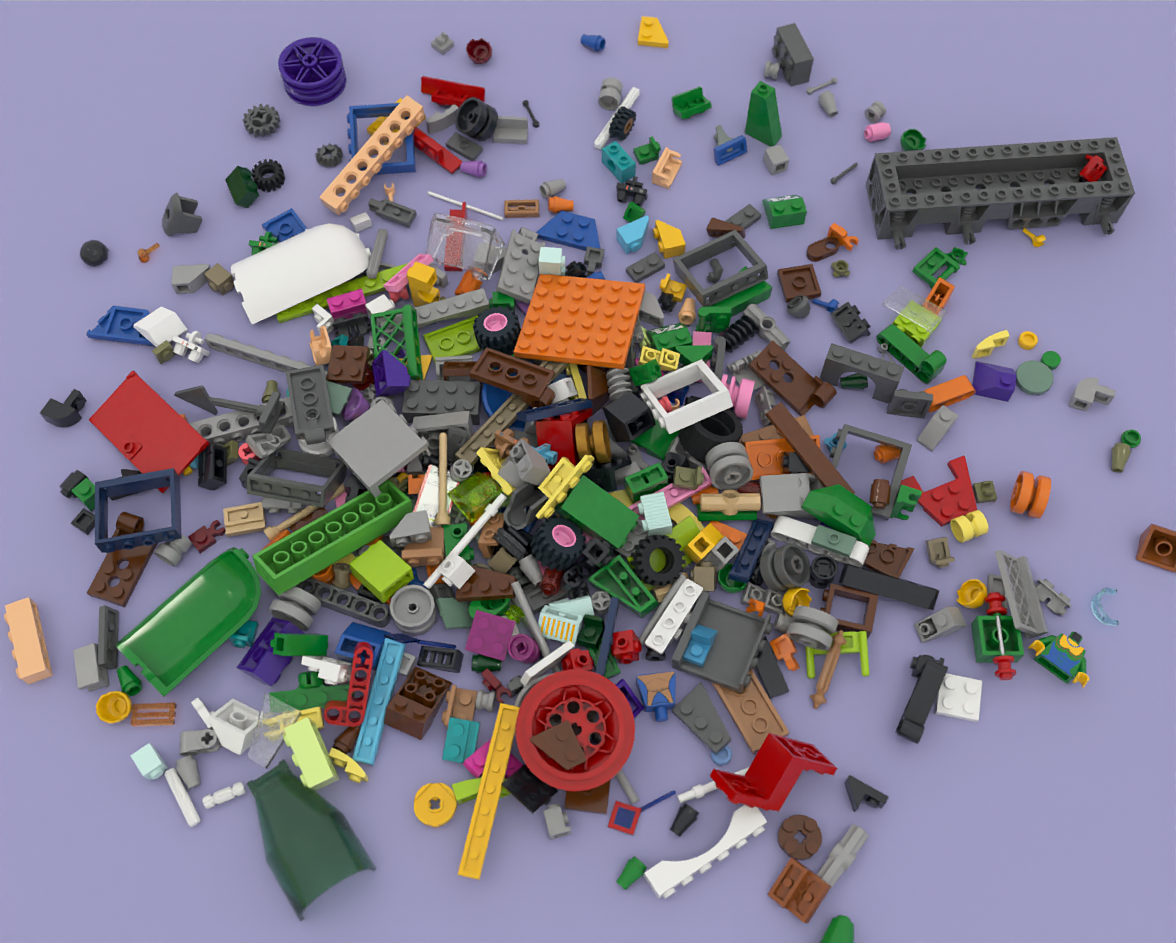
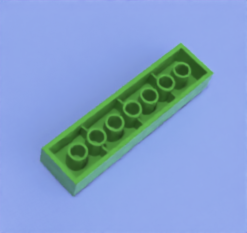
(331, 537)

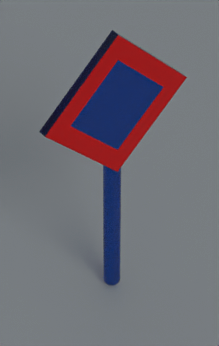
(625, 817)

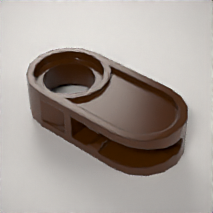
(819, 251)

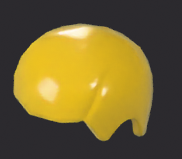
(972, 594)
(795, 597)
(113, 707)

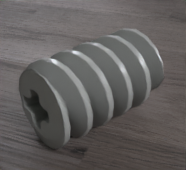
(617, 383)

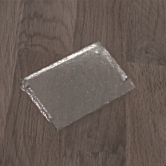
(915, 308)

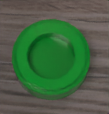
(1051, 359)

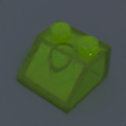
(475, 495)

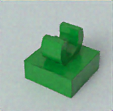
(633, 212)

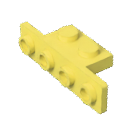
(559, 482)

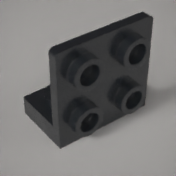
(604, 475)

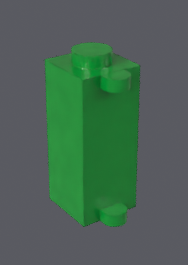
(300, 644)

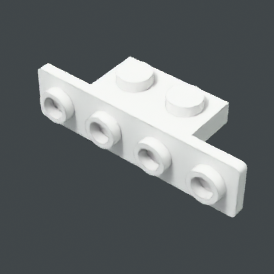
(675, 616)

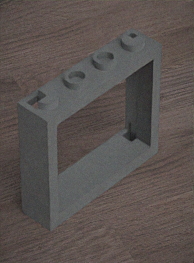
(726, 287)
(899, 469)
(262, 484)

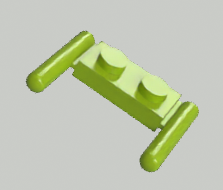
(855, 644)

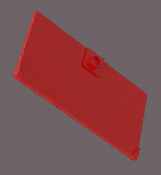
(147, 428)

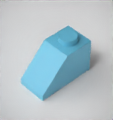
(633, 234)

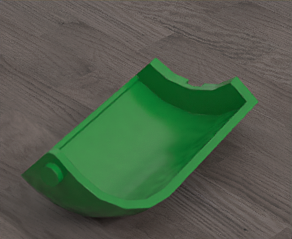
(194, 620)

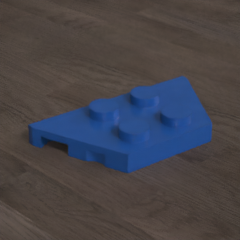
(571, 231)
(118, 326)

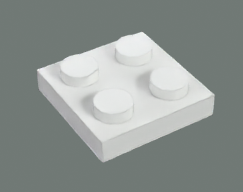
(959, 698)

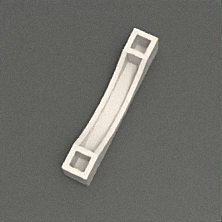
(670, 874)

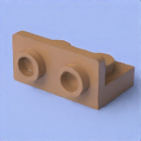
(460, 704)

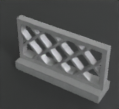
(1021, 594)

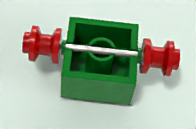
(997, 638)

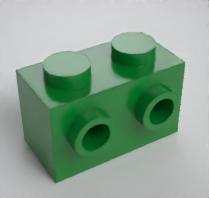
(452, 537)

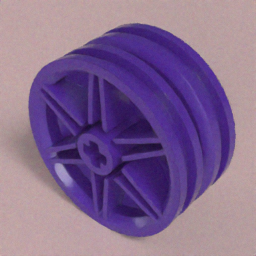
(312, 71)

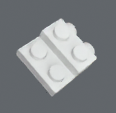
(330, 669)

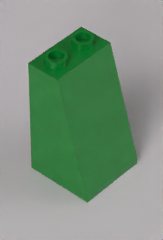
(598, 513)

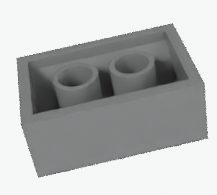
(433, 425)

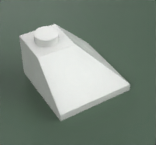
(235, 725)

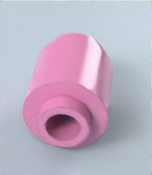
(877, 131)

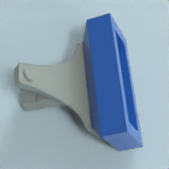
(728, 147)

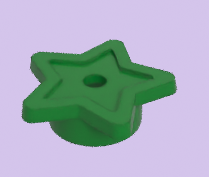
(960, 253)

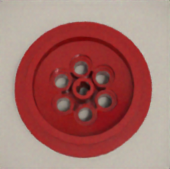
(614, 726)

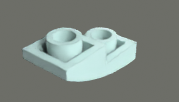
(579, 605)

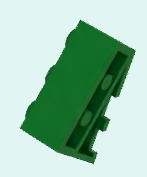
(622, 583)

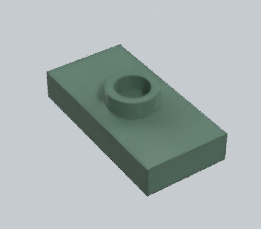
(833, 541)

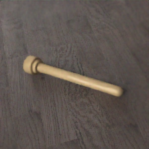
(442, 517)
(272, 532)

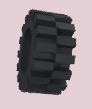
(265, 168)

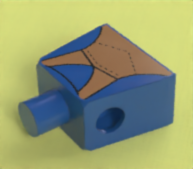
(657, 693)

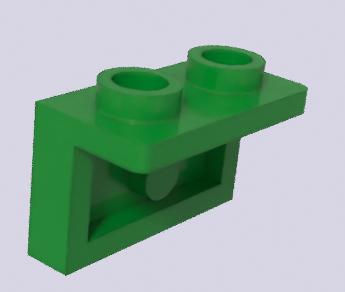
(690, 103)

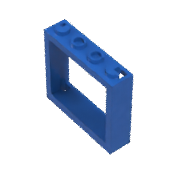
(379, 110)

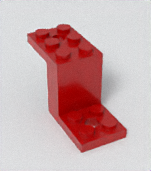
(560, 434)
(772, 773)

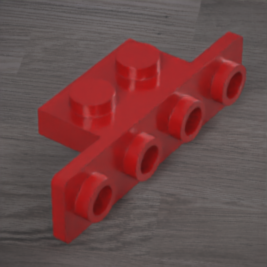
(450, 92)
(436, 151)

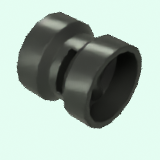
(518, 573)

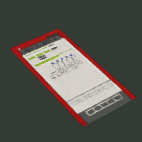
(429, 494)

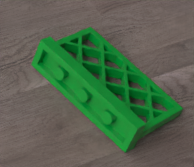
(411, 338)

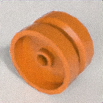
(1030, 494)

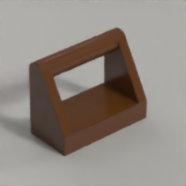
(458, 368)

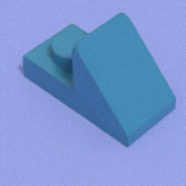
(700, 645)

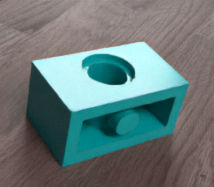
(618, 162)

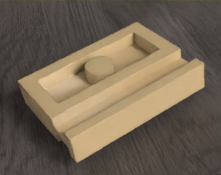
(244, 519)

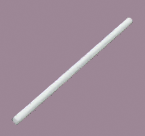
(468, 206)

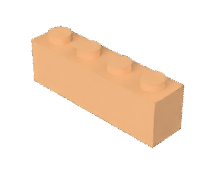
(28, 641)

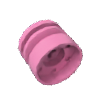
(739, 395)

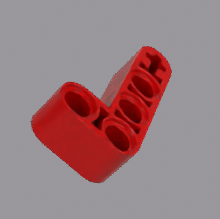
(355, 684)

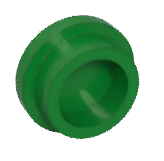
(1131, 438)

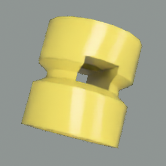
(969, 525)

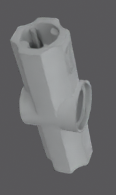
(762, 321)
(842, 855)

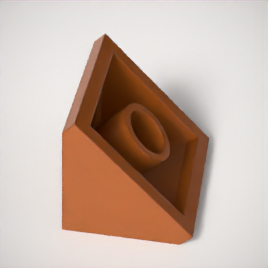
(1158, 547)

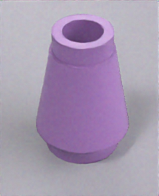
(474, 168)

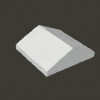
(160, 326)

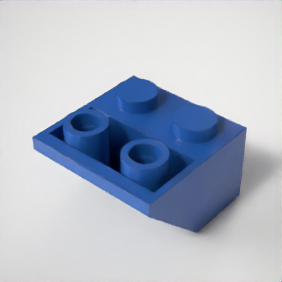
(359, 633)

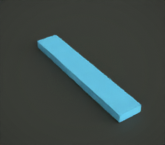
(379, 698)

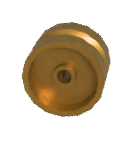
(593, 441)

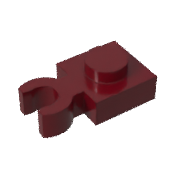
(204, 537)

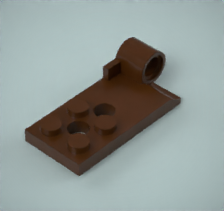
(529, 382)
(802, 390)
(109, 569)

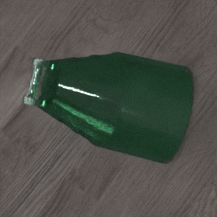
(304, 838)

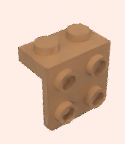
(426, 553)

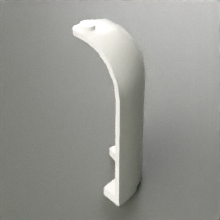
(298, 269)

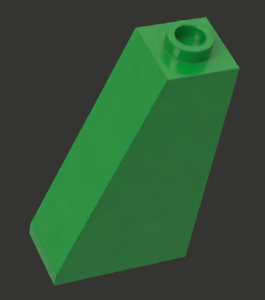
(763, 115)
(741, 300)

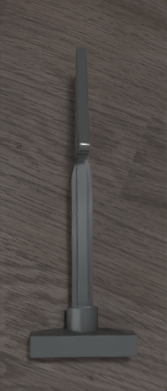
(268, 414)

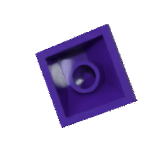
(389, 375)
(994, 381)

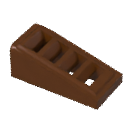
(718, 228)

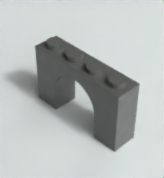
(883, 373)

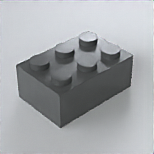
(792, 54)

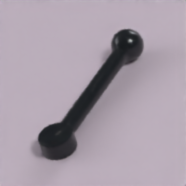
(535, 123)

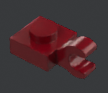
(492, 683)

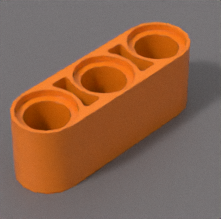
(950, 392)

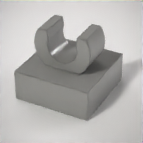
(442, 43)

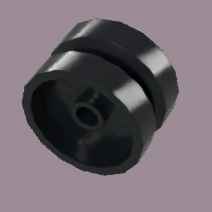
(476, 119)

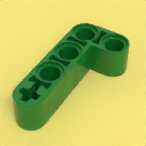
(911, 355)

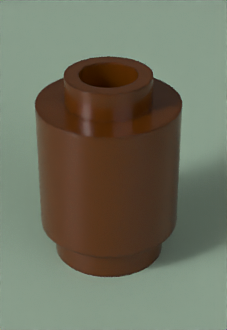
(880, 493)

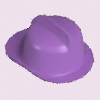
(356, 406)

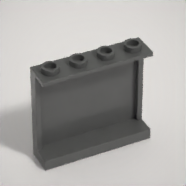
(734, 648)

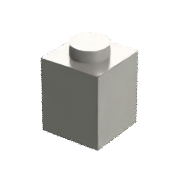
(776, 159)

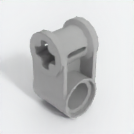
(197, 742)

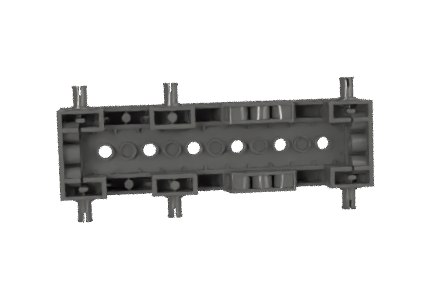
(948, 178)

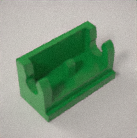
(905, 500)

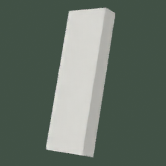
(546, 663)

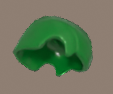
(912, 140)
(727, 584)

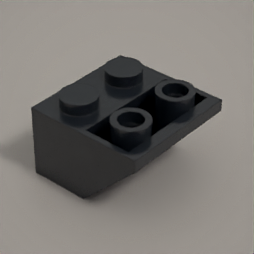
(628, 417)

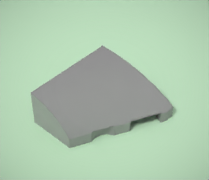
(265, 444)

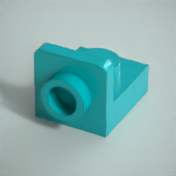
(245, 635)

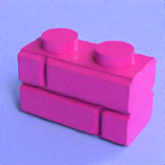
(347, 304)

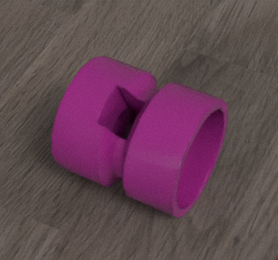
(524, 649)

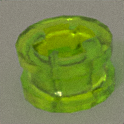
(515, 613)

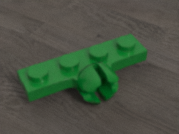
(312, 692)

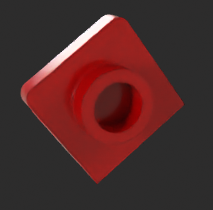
(1093, 169)

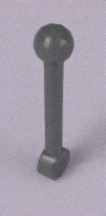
(834, 180)

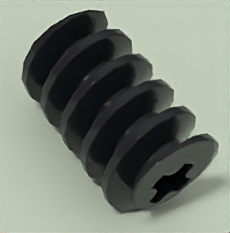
(739, 331)

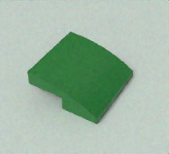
(655, 441)

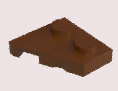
(560, 745)

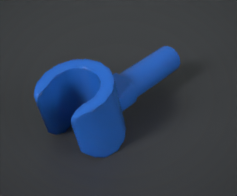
(830, 307)

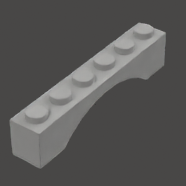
(459, 306)

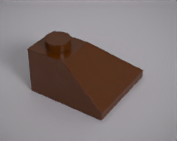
(597, 388)

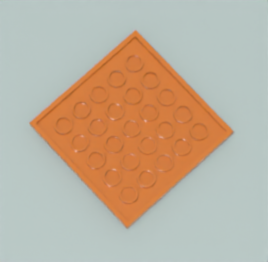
(580, 321)

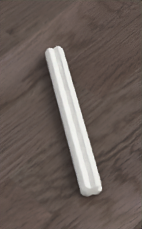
(627, 102)

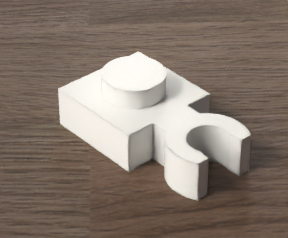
(202, 711)

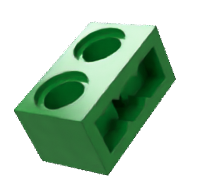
(645, 482)

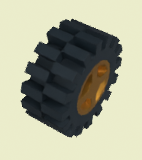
(622, 123)

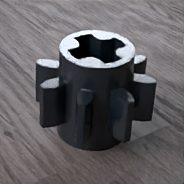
(576, 270)

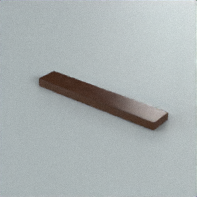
(805, 447)

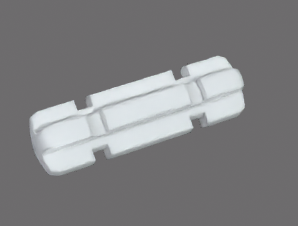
(223, 795)

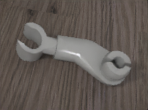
(635, 455)

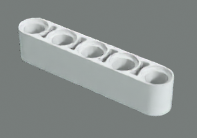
(801, 533)

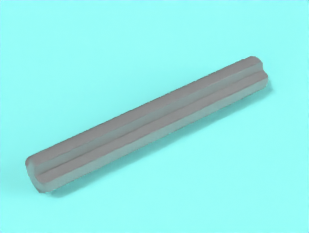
(377, 253)

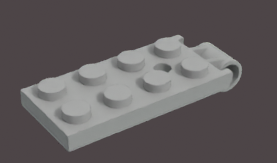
(520, 270)

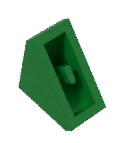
(694, 353)

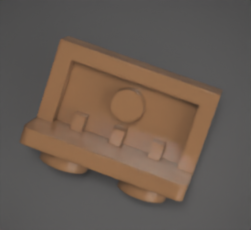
(486, 542)

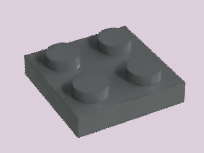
(909, 403)

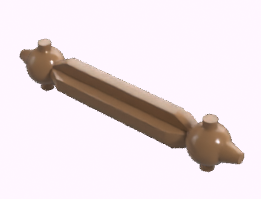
(828, 670)

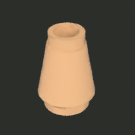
(687, 312)

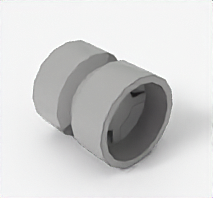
(610, 93)
(171, 551)

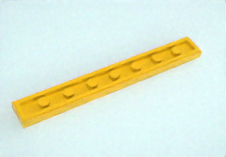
(489, 793)

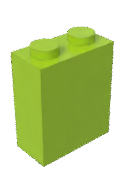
(381, 571)

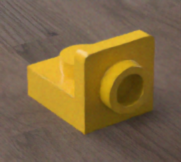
(676, 288)

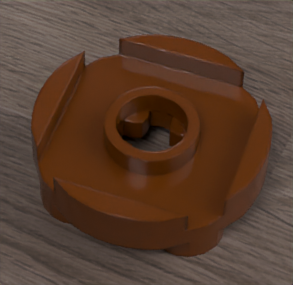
(807, 827)

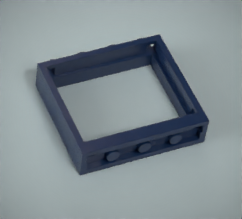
(133, 484)

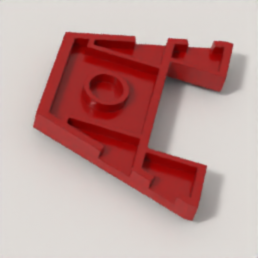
(949, 499)

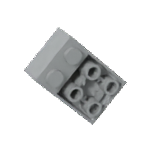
(786, 494)

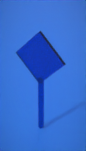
(402, 638)

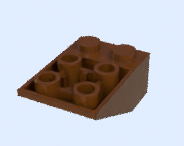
(417, 703)

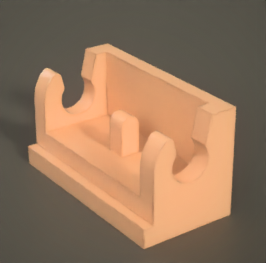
(666, 168)
(320, 347)

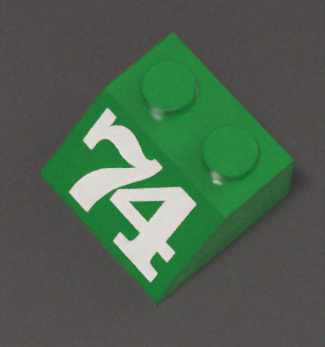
(785, 211)
(669, 337)

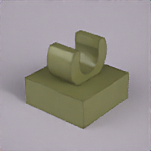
(984, 492)

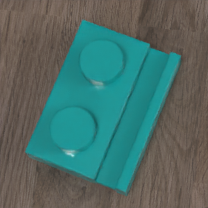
(460, 739)

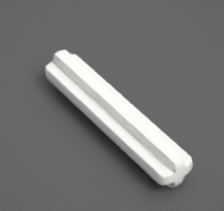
(182, 797)

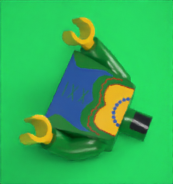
(1062, 657)

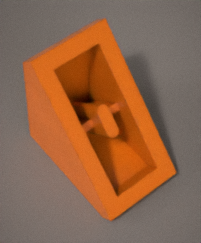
(941, 293)

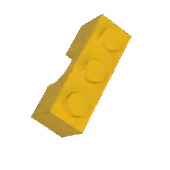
(421, 283)

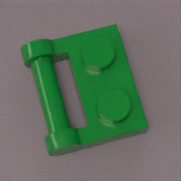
(932, 263)
(719, 319)

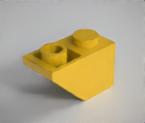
(669, 239)
(703, 543)

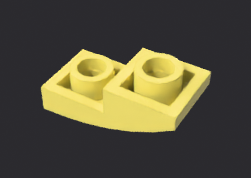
(665, 358)
(352, 769)

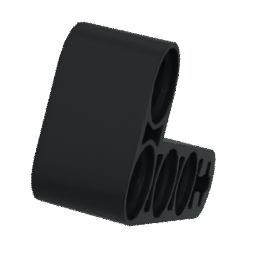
(921, 701)

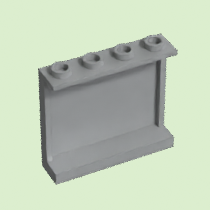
(377, 445)

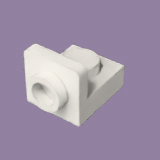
(323, 318)

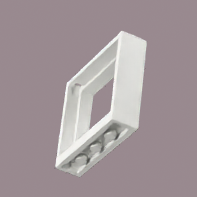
(693, 412)

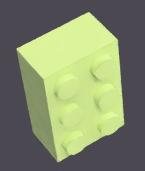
(310, 754)

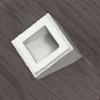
(361, 222)

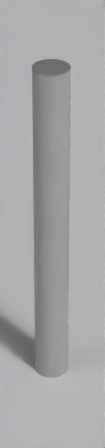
(662, 607)
(530, 618)

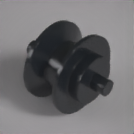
(667, 302)

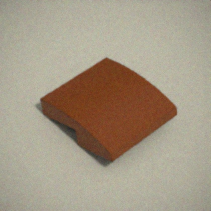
(799, 890)

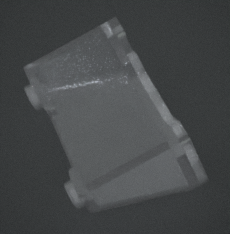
(464, 245)

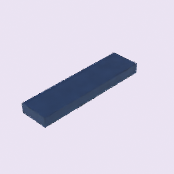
(554, 409)
(751, 551)
(607, 637)

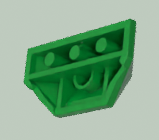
(842, 512)

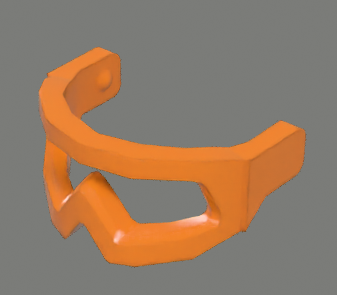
(758, 607)

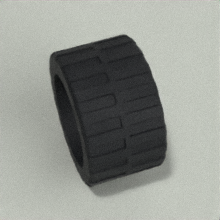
(710, 432)

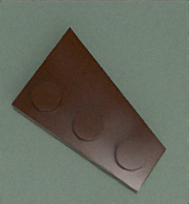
(887, 558)
(486, 585)

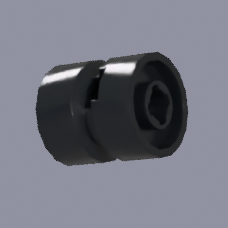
(822, 571)

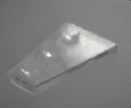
(270, 730)

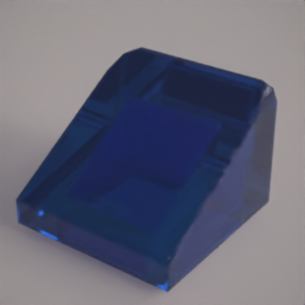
(679, 394)

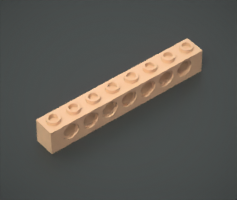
(406, 108)

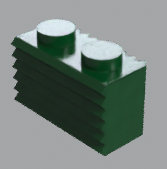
(242, 187)

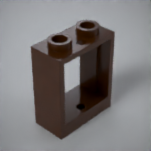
(870, 609)

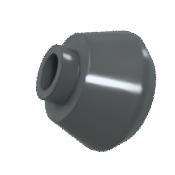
(799, 306)

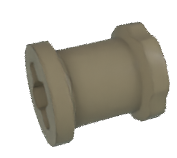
(341, 575)

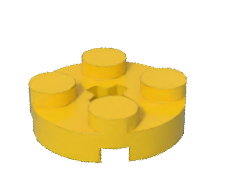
(439, 816)

